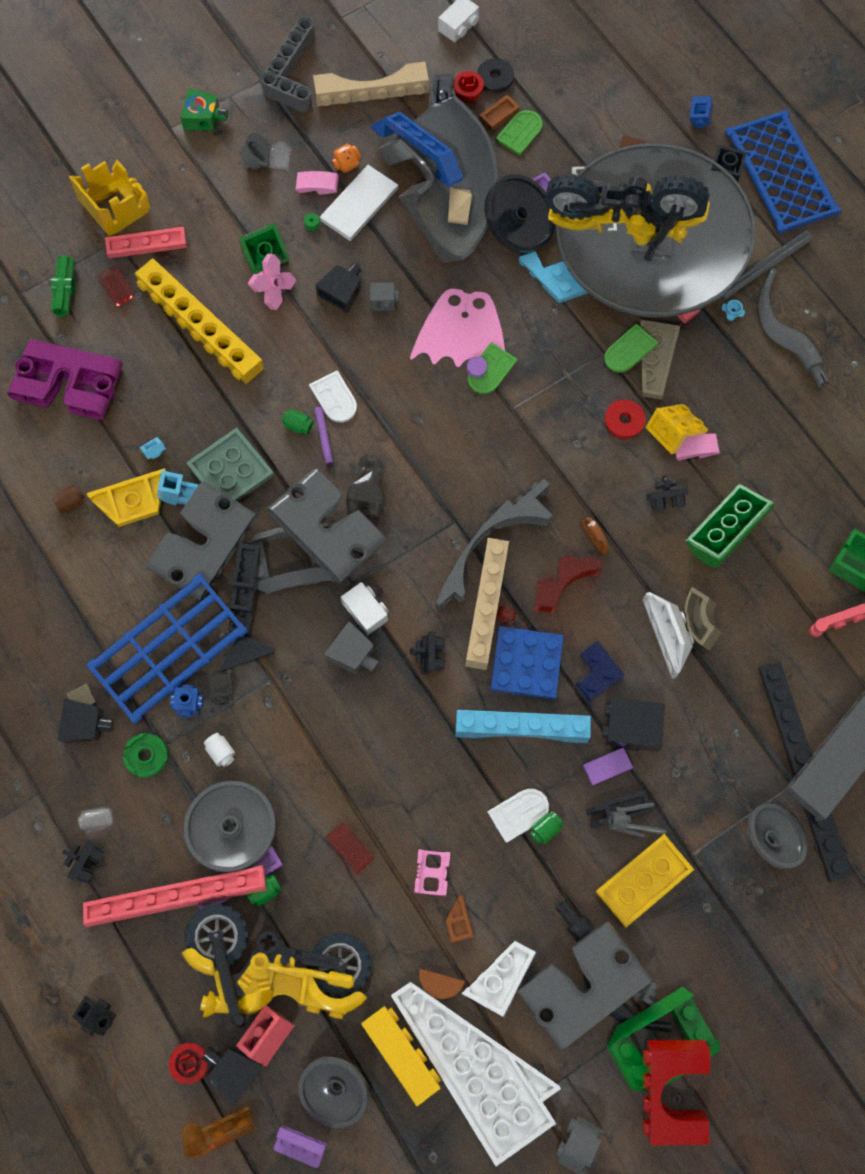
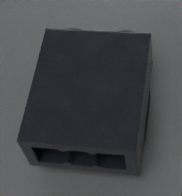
(634, 724)

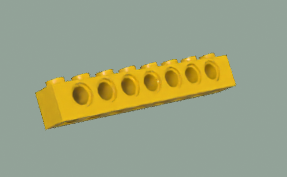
(154, 273)

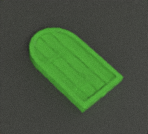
(520, 131)
(629, 349)
(498, 366)

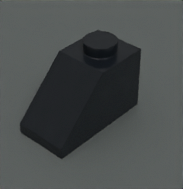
(442, 87)

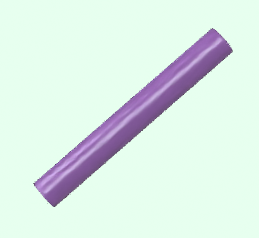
(323, 436)

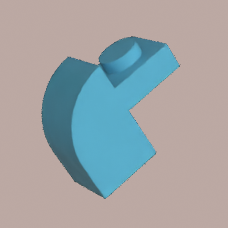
(173, 489)

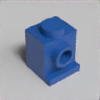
(701, 111)

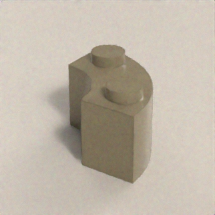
(699, 618)

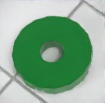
(147, 768)

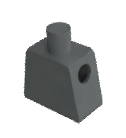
(352, 651)

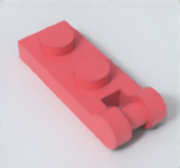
(838, 620)

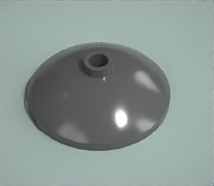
(777, 836)
(328, 1102)

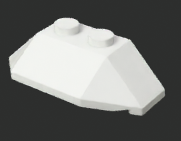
(670, 631)

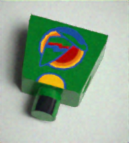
(201, 111)

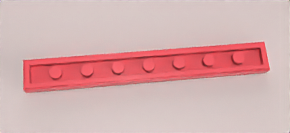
(174, 896)

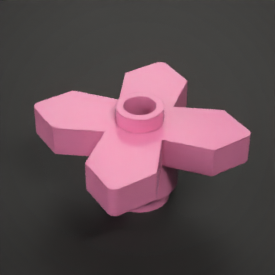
(271, 281)

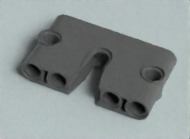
(223, 531)
(331, 546)
(580, 1010)

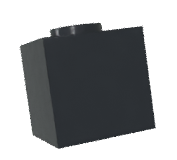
(730, 160)

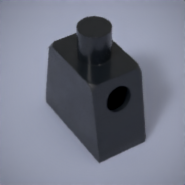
(340, 287)
(82, 722)
(230, 1072)

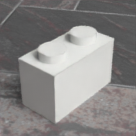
(458, 19)
(364, 608)

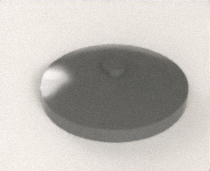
(229, 826)

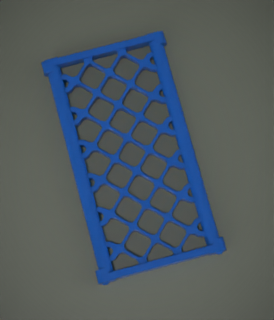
(763, 186)

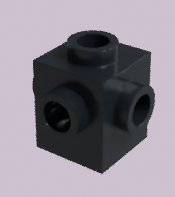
(94, 1016)

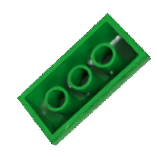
(728, 525)

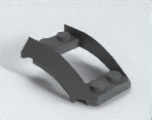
(287, 580)

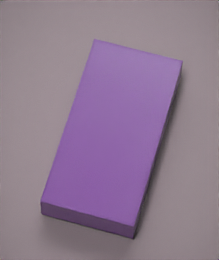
(607, 766)

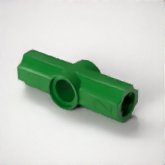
(63, 286)

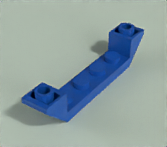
(447, 165)

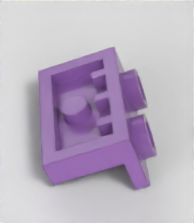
(299, 1146)

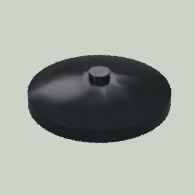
(518, 214)

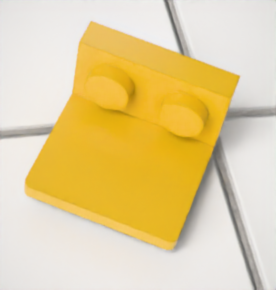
(672, 426)

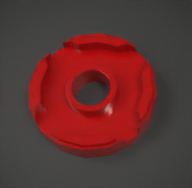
(624, 408)

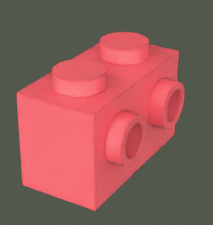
(265, 1035)

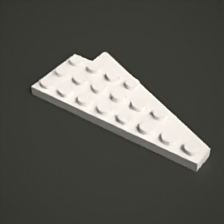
(489, 1083)

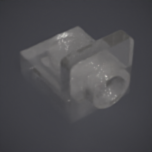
(280, 156)

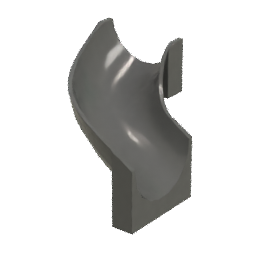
(429, 201)

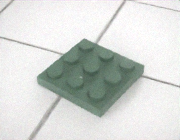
(231, 466)

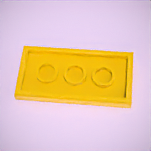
(644, 881)

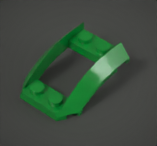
(688, 1020)

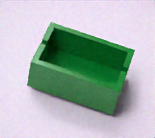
(850, 560)

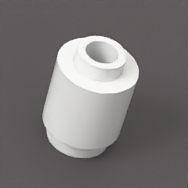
(219, 750)

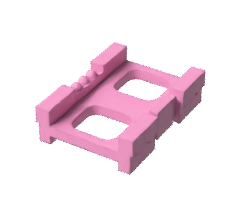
(439, 873)

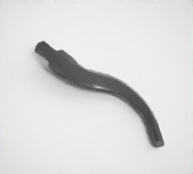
(790, 338)

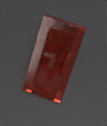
(115, 285)

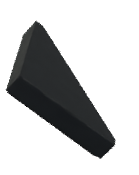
(245, 651)

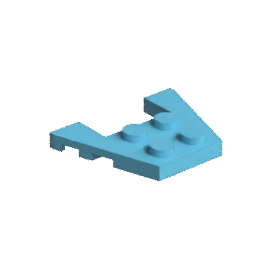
(554, 278)

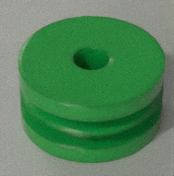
(311, 222)

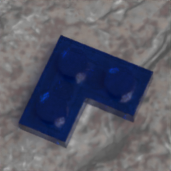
(603, 674)

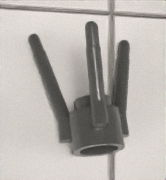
(621, 822)

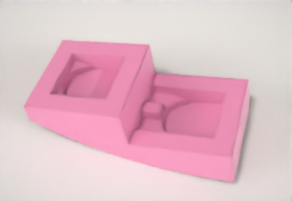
(317, 181)
(699, 445)

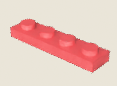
(145, 242)

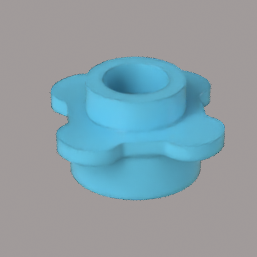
(737, 306)

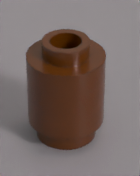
(68, 499)

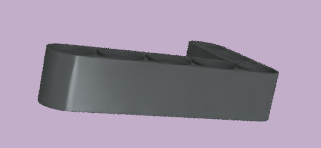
(275, 76)

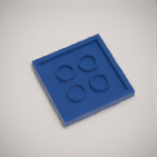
(527, 663)

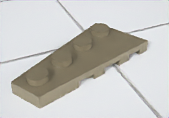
(658, 362)

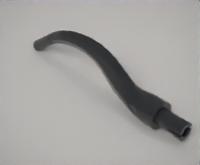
(578, 929)

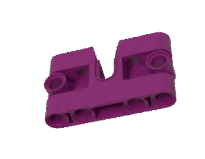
(52, 364)

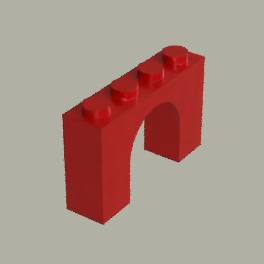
(664, 1061)

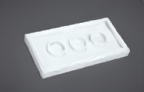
(359, 202)

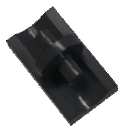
(677, 495)
(425, 653)
(78, 871)

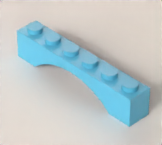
(548, 726)

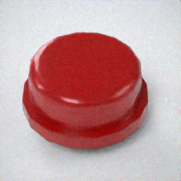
(468, 86)
(186, 1063)

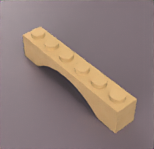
(336, 90)
(487, 604)

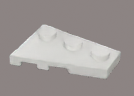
(502, 979)

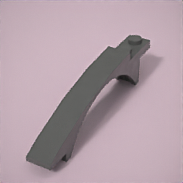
(524, 511)

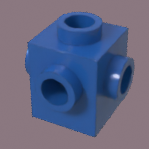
(192, 706)

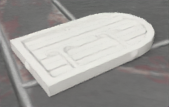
(334, 397)
(519, 813)

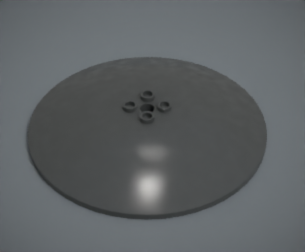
(679, 275)

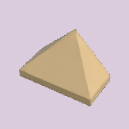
(459, 205)

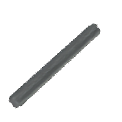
(770, 261)

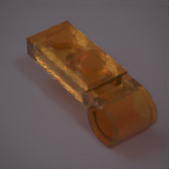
(199, 1140)

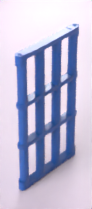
(157, 669)

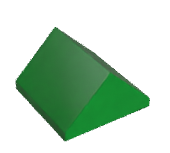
(259, 244)

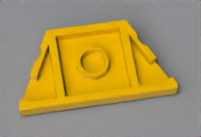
(129, 499)

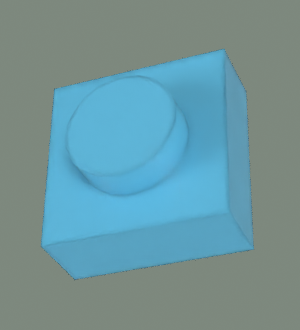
(153, 448)

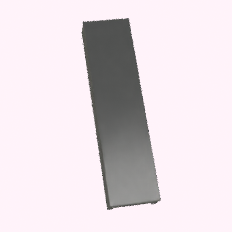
(833, 765)

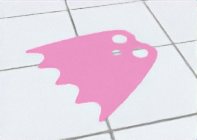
(459, 337)

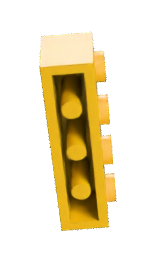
(401, 1056)

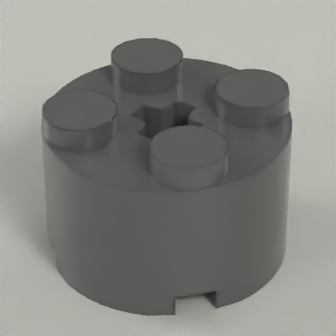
(581, 1145)

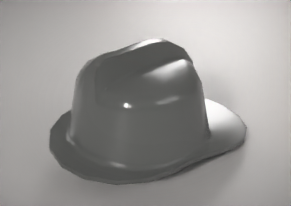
(256, 152)

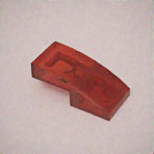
(349, 848)

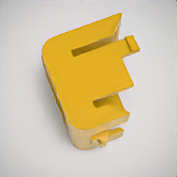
(101, 186)

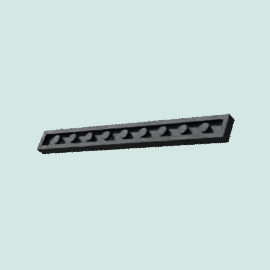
(798, 753)

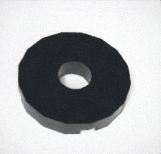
(499, 67)

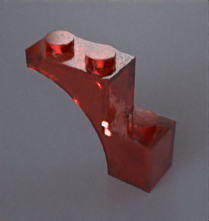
(569, 570)

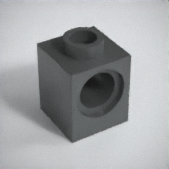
(383, 296)

